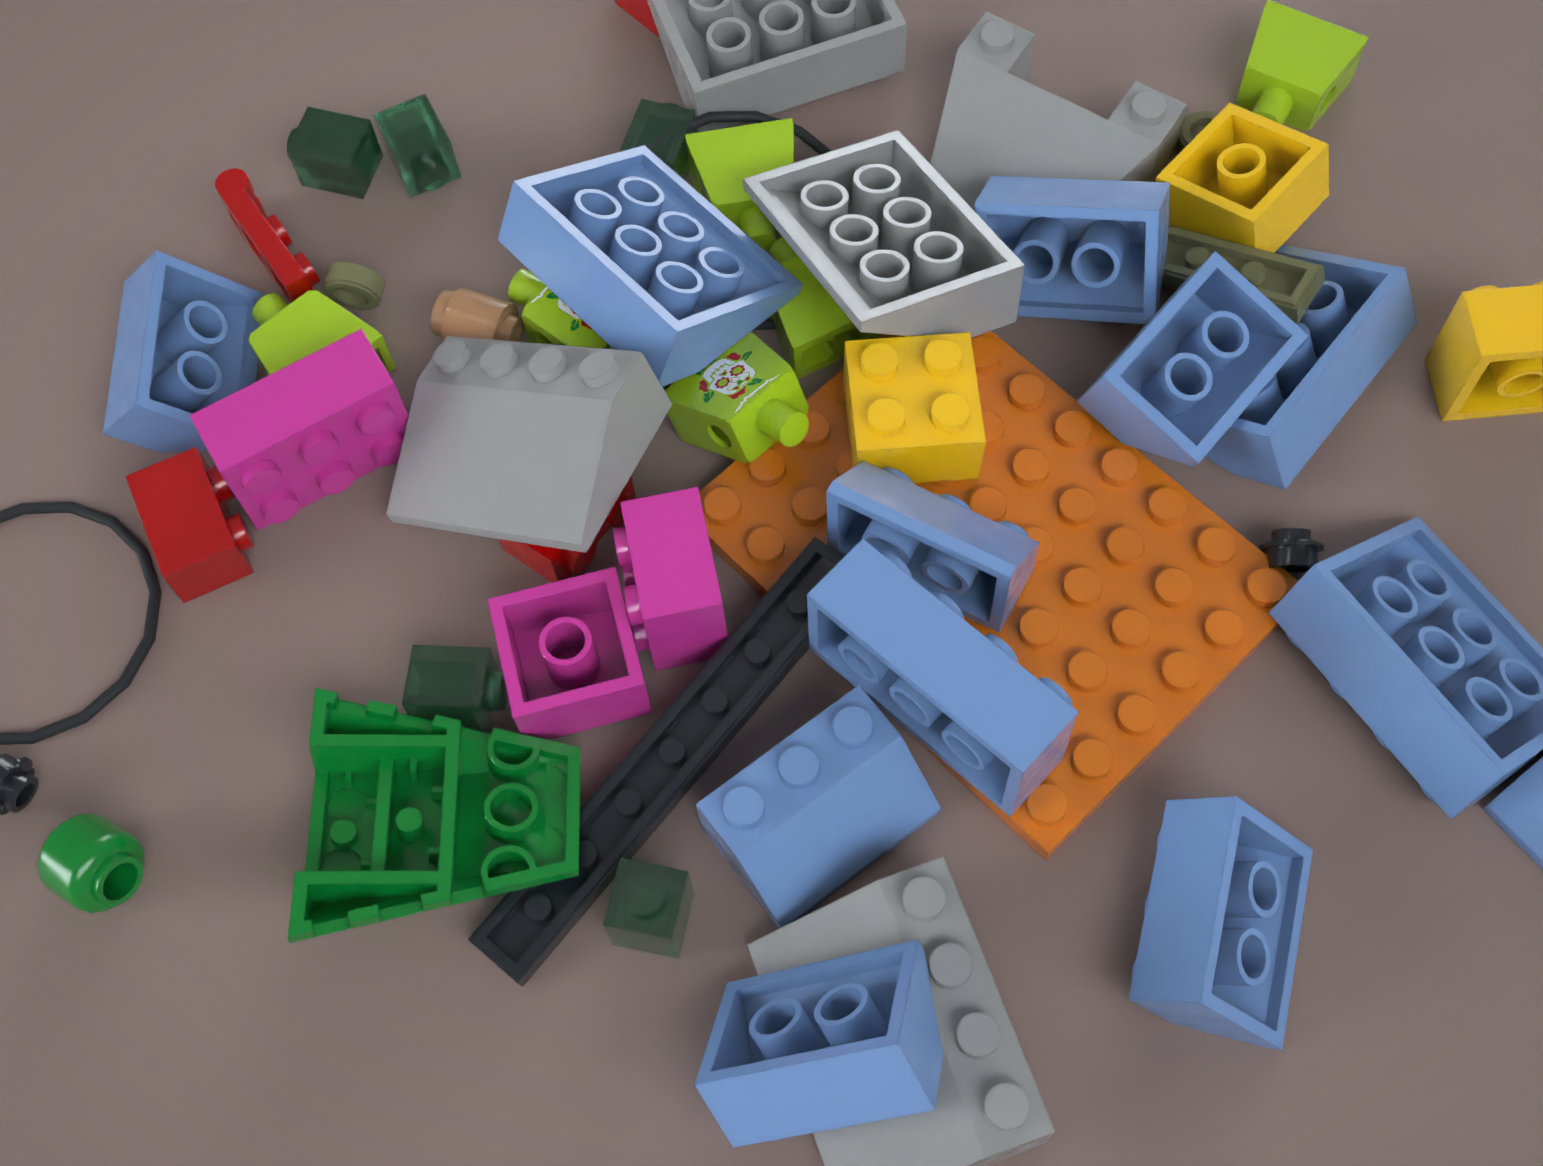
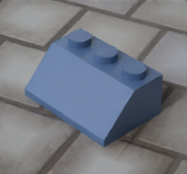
(1084, 244)
(177, 352)
(1194, 365)
(936, 536)
(818, 807)
(1222, 921)
(824, 1046)

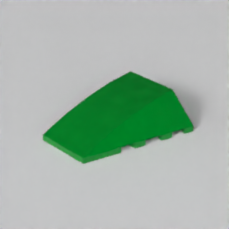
(427, 815)

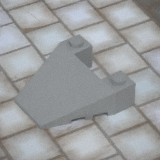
(1015, 129)

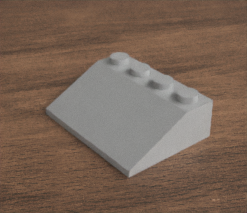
(776, 50)
(892, 240)
(524, 439)
(985, 1089)

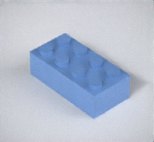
(939, 675)

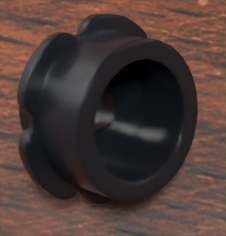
(1292, 549)
(16, 783)

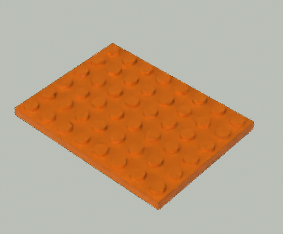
(1133, 586)

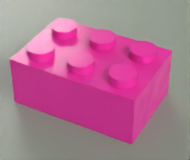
(305, 430)

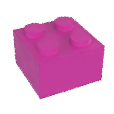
(670, 578)
(569, 655)

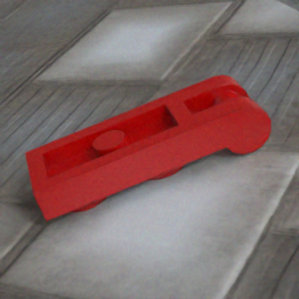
(265, 235)

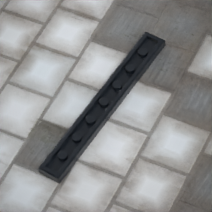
(661, 768)

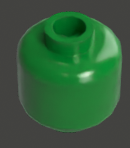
(91, 863)

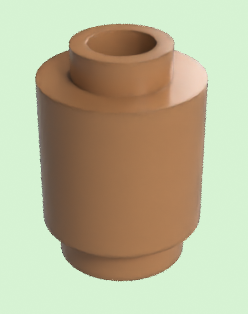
(475, 316)

